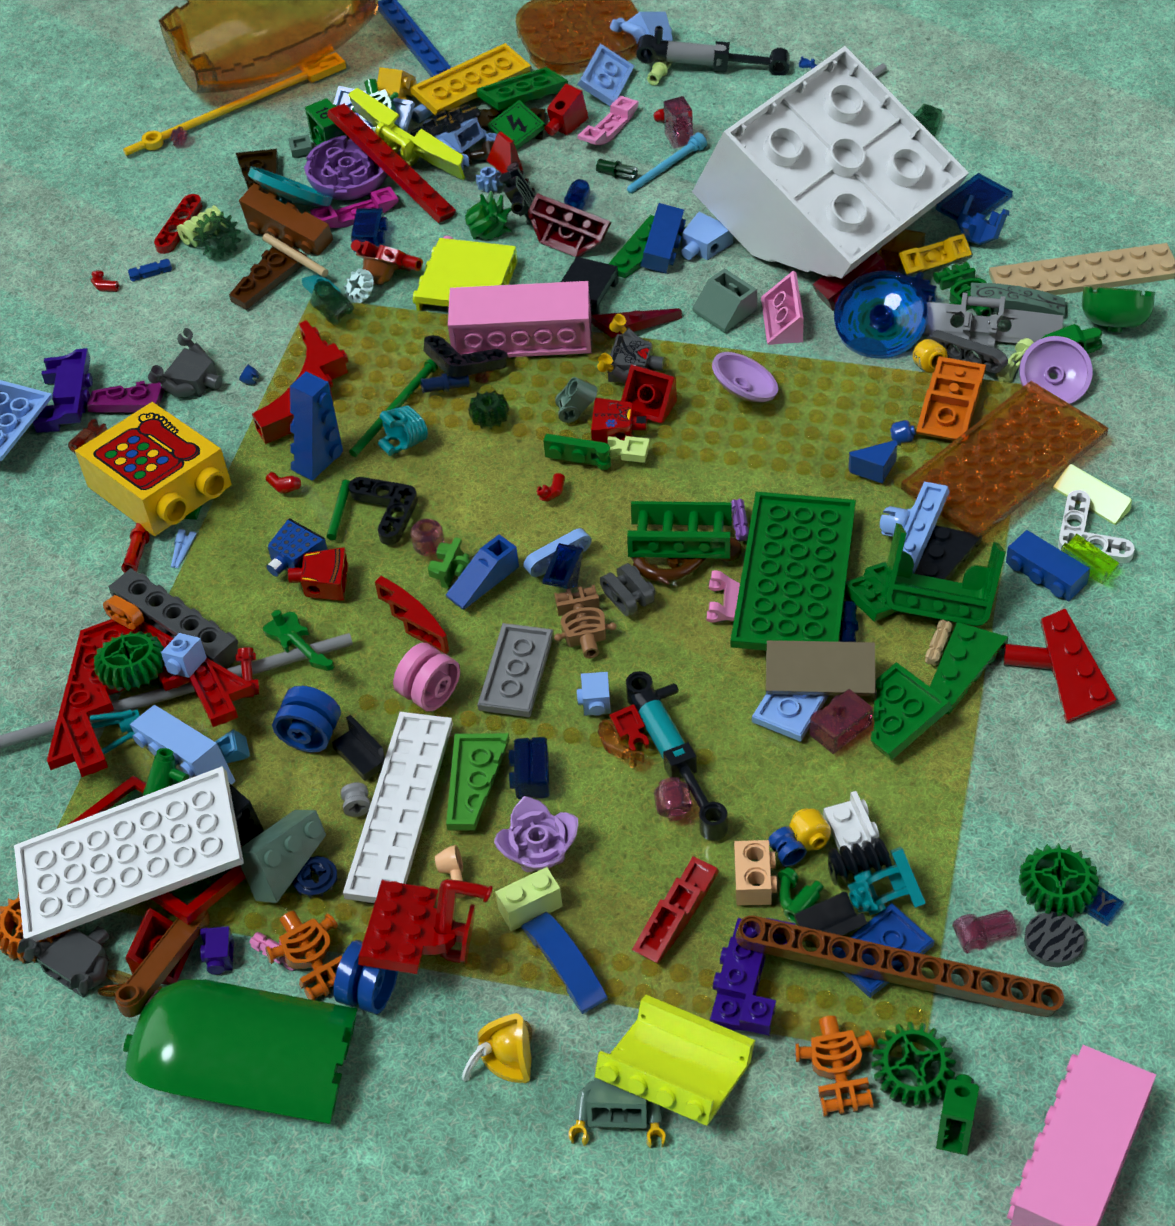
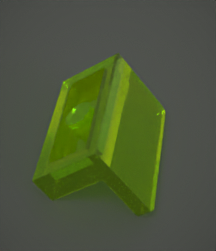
(1100, 563)

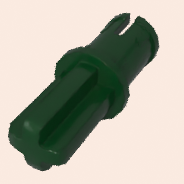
(616, 169)

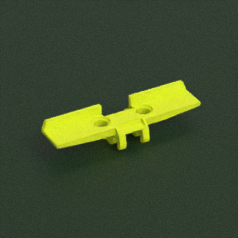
(420, 145)

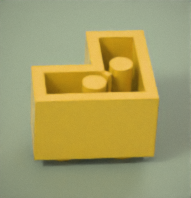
(396, 81)

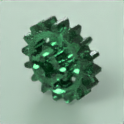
(218, 244)

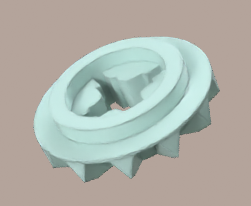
(365, 280)

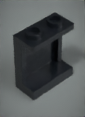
(599, 276)

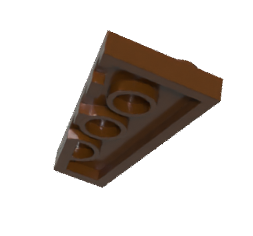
(264, 277)

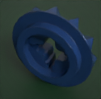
(325, 871)

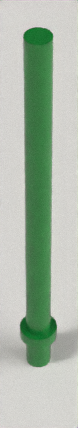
(429, 367)

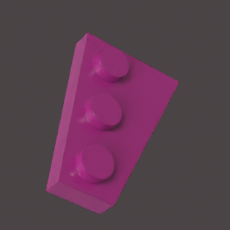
(125, 399)

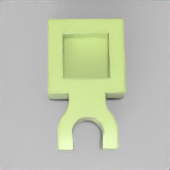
(630, 449)

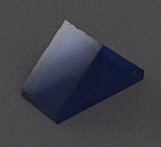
(564, 567)

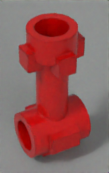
(246, 656)

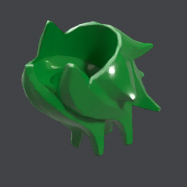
(487, 218)

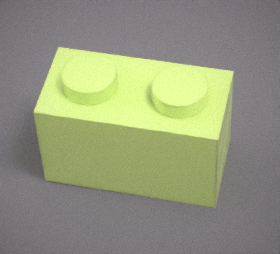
(528, 898)

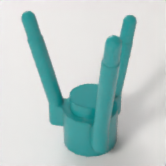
(123, 718)

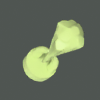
(1007, 374)

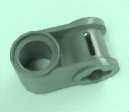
(575, 399)

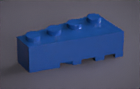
(313, 426)

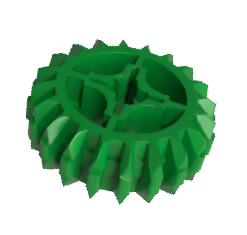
(129, 660)
(1044, 888)
(902, 1069)

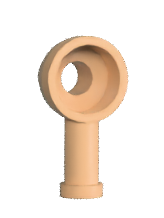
(450, 862)

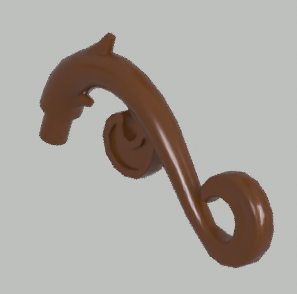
(689, 565)

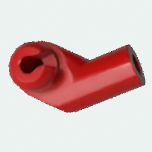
(101, 283)
(284, 484)
(555, 490)

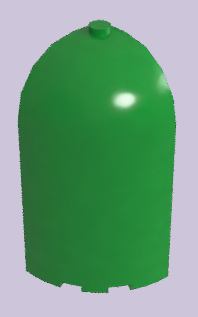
(242, 1048)

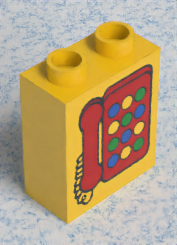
(154, 468)

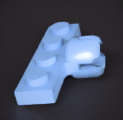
(918, 520)

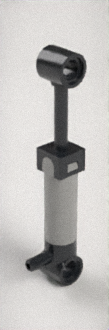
(717, 55)

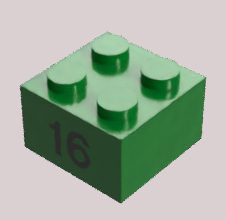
(320, 126)

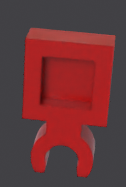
(630, 726)

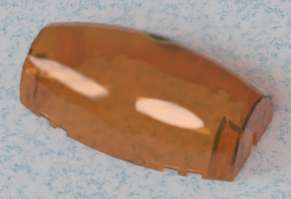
(256, 41)

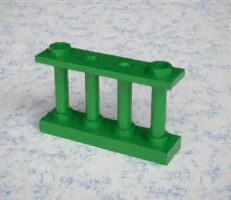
(680, 543)

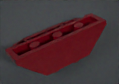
(566, 226)

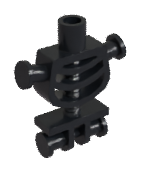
(518, 190)

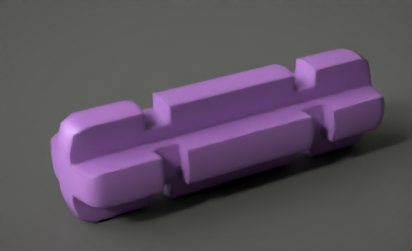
(740, 520)

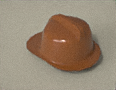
(379, 268)

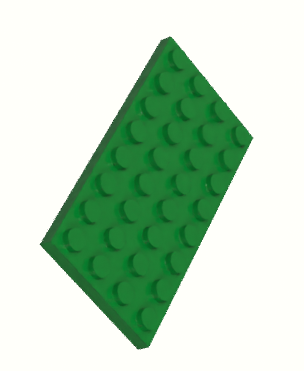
(793, 570)

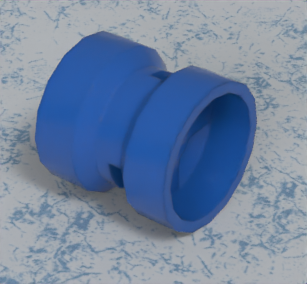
(788, 848)

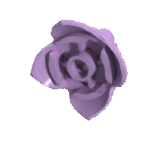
(534, 822)

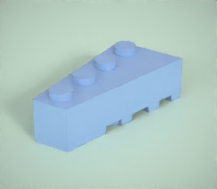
(191, 749)

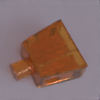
(903, 241)

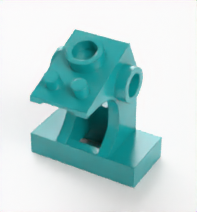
(901, 877)

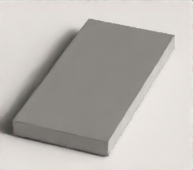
(515, 670)

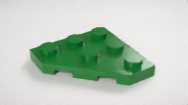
(903, 710)

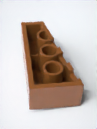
(284, 221)

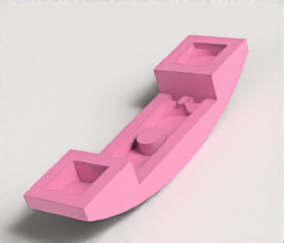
(620, 114)

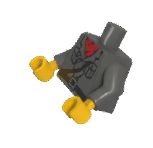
(627, 350)

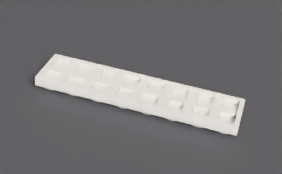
(398, 805)

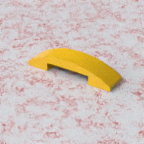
(935, 254)

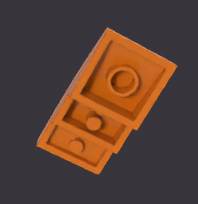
(951, 398)

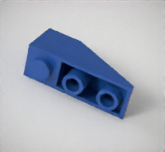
(486, 569)

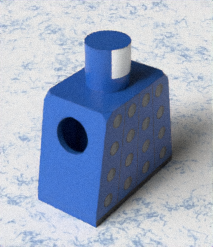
(291, 545)

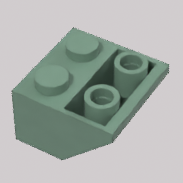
(726, 300)

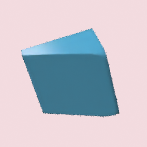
(233, 746)

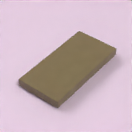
(820, 668)

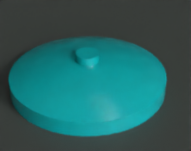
(288, 189)

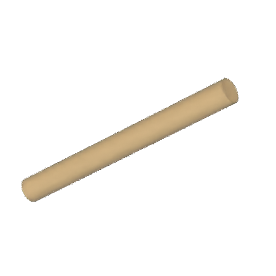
(295, 255)

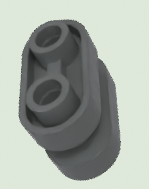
(627, 589)

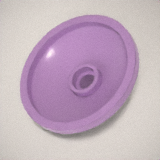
(1062, 358)
(744, 377)

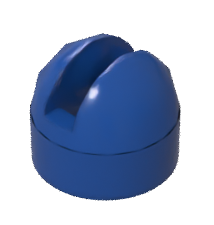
(247, 375)

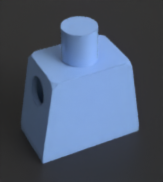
(705, 237)

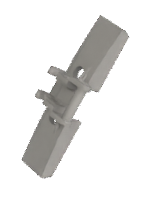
(985, 329)

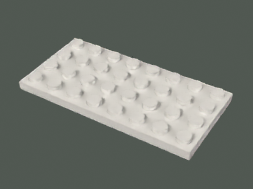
(127, 855)

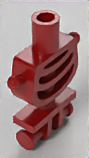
(404, 261)

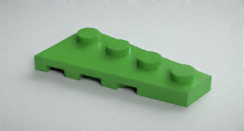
(472, 776)

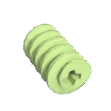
(186, 230)

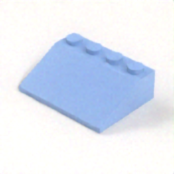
(17, 412)

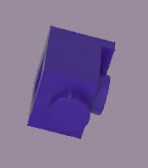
(217, 949)

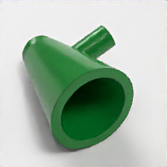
(163, 772)

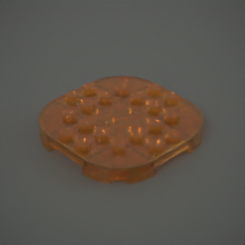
(569, 32)

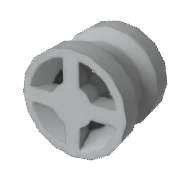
(355, 799)

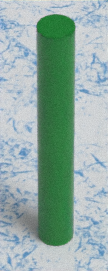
(338, 510)

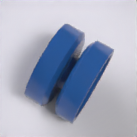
(306, 719)
(362, 984)

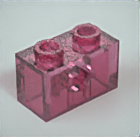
(678, 121)
(840, 721)

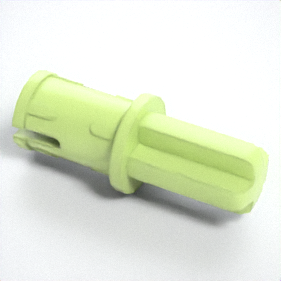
(658, 71)

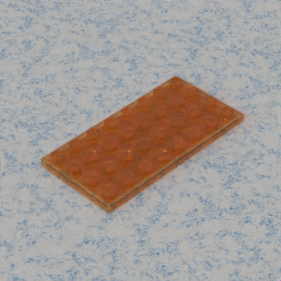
(1007, 458)

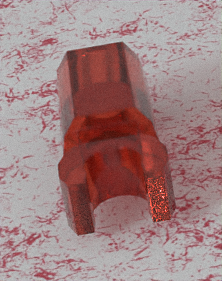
(86, 435)

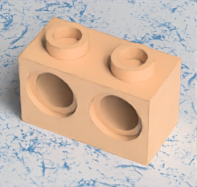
(754, 872)

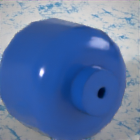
(902, 431)

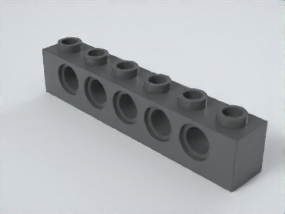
(174, 617)

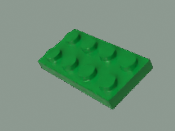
(522, 87)

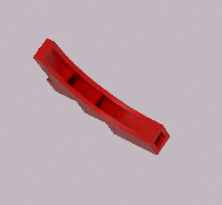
(322, 361)

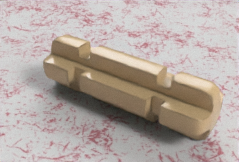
(938, 642)

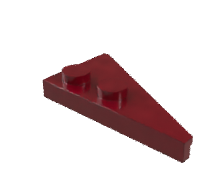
(636, 319)

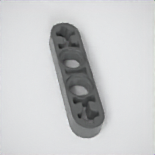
(993, 358)

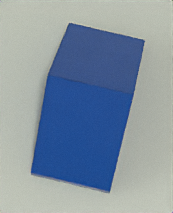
(874, 461)

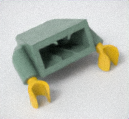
(610, 1106)

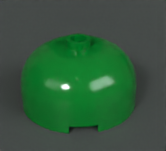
(1117, 307)

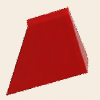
(503, 153)

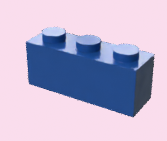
(663, 238)
(1047, 565)

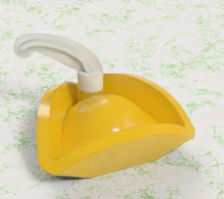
(503, 1049)

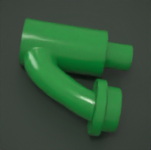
(805, 898)

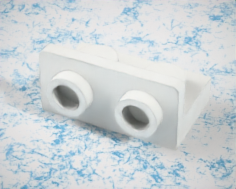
(850, 822)

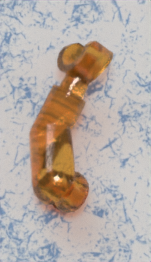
(614, 747)

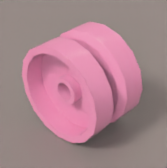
(426, 676)

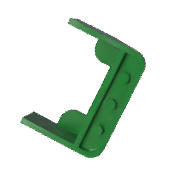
(941, 598)

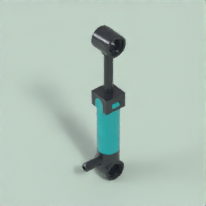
(677, 755)

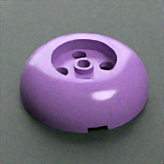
(342, 170)

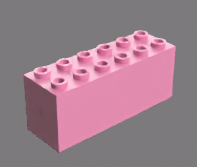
(521, 319)
(1082, 1142)

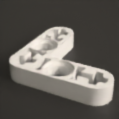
(1068, 532)

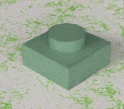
(300, 145)

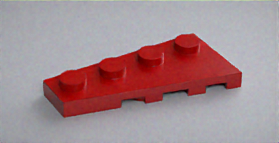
(1077, 675)

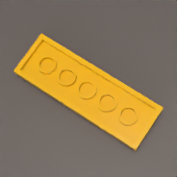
(461, 82)

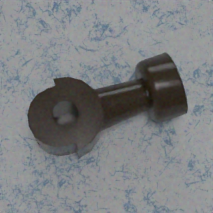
(480, 154)

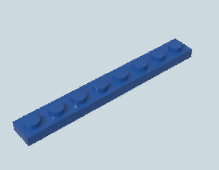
(413, 37)

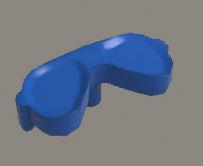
(806, 63)

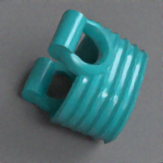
(402, 425)

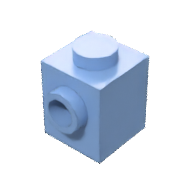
(183, 655)
(594, 693)

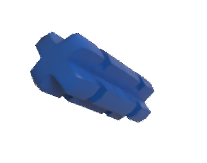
(149, 270)

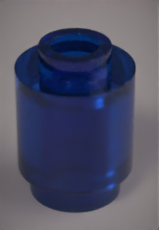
(577, 194)

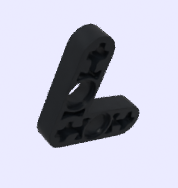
(461, 365)
(366, 490)

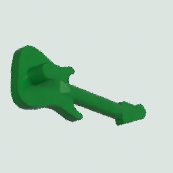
(288, 631)

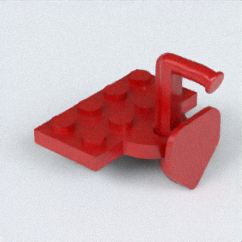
(409, 925)

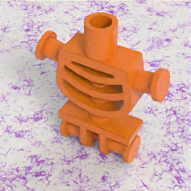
(299, 936)
(827, 1051)

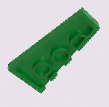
(631, 254)
(964, 660)

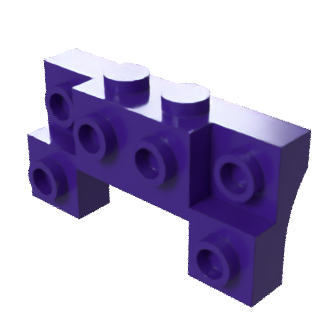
(70, 390)
(737, 986)

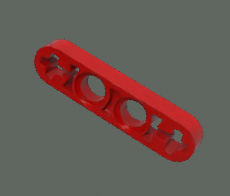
(182, 210)

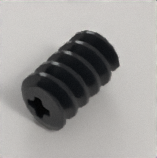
(857, 859)

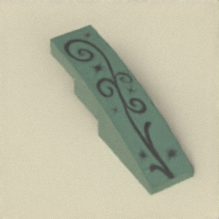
(1021, 298)

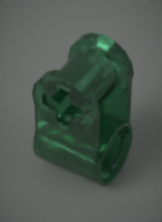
(333, 305)

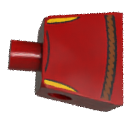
(322, 574)

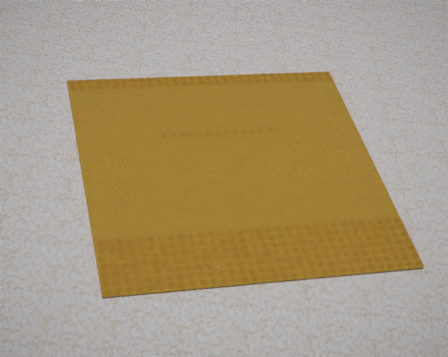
(623, 849)

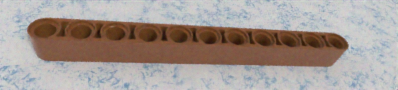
(912, 962)

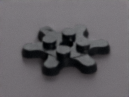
(446, 121)

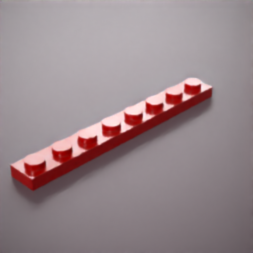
(391, 163)

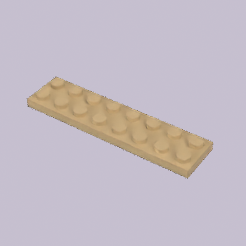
(1090, 270)

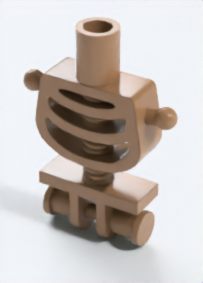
(582, 620)

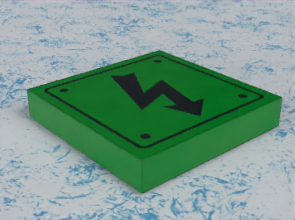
(518, 124)

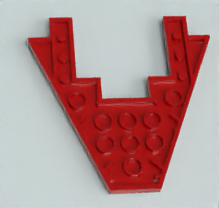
(87, 696)

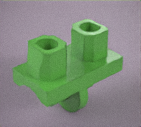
(453, 562)

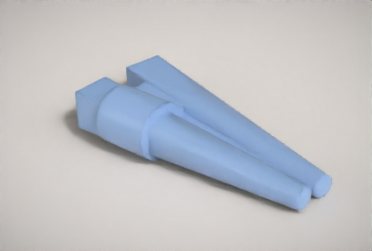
(182, 545)

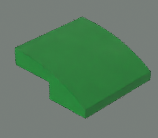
(869, 592)

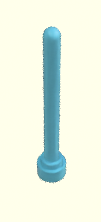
(695, 143)

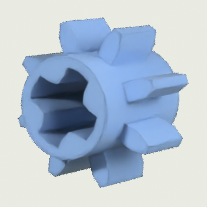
(488, 179)

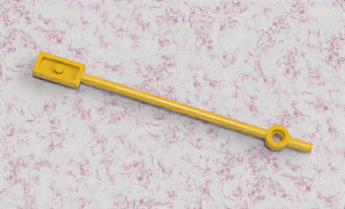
(325, 67)

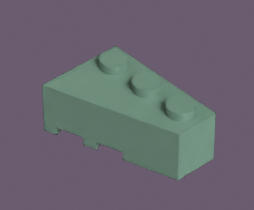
(280, 853)

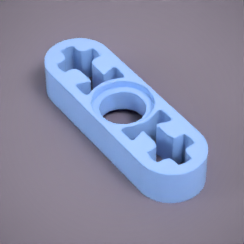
(538, 561)

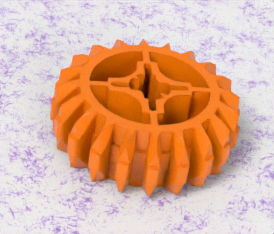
(9, 917)

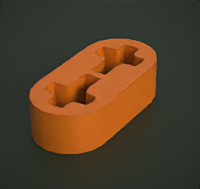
(123, 612)

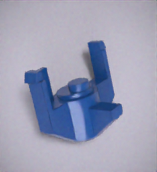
(977, 228)

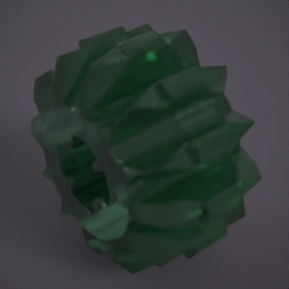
(488, 409)

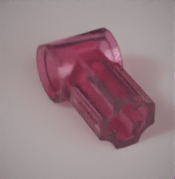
(980, 931)

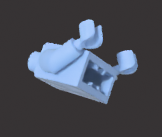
(643, 24)
(465, 137)

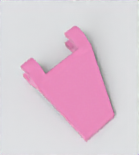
(731, 589)

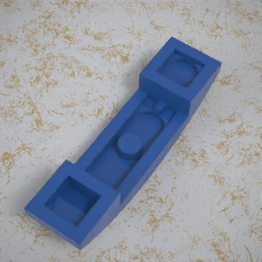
(566, 960)

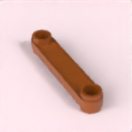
(158, 965)

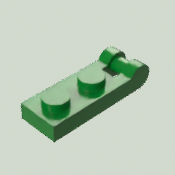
(577, 450)

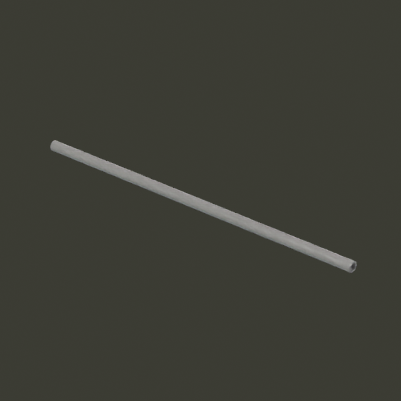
(160, 694)

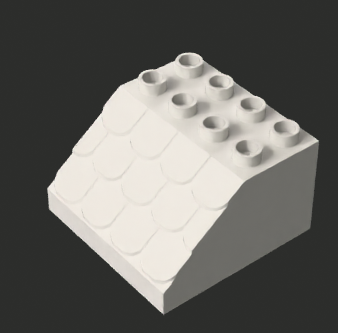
(826, 171)

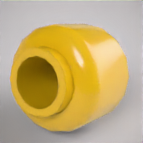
(926, 354)
(810, 828)

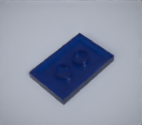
(987, 197)

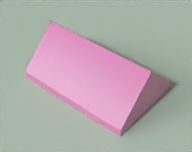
(783, 312)

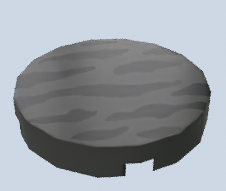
(1054, 939)

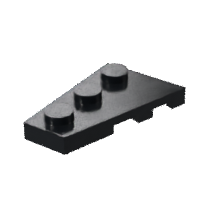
(946, 552)

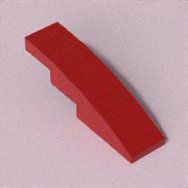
(416, 618)
(675, 910)

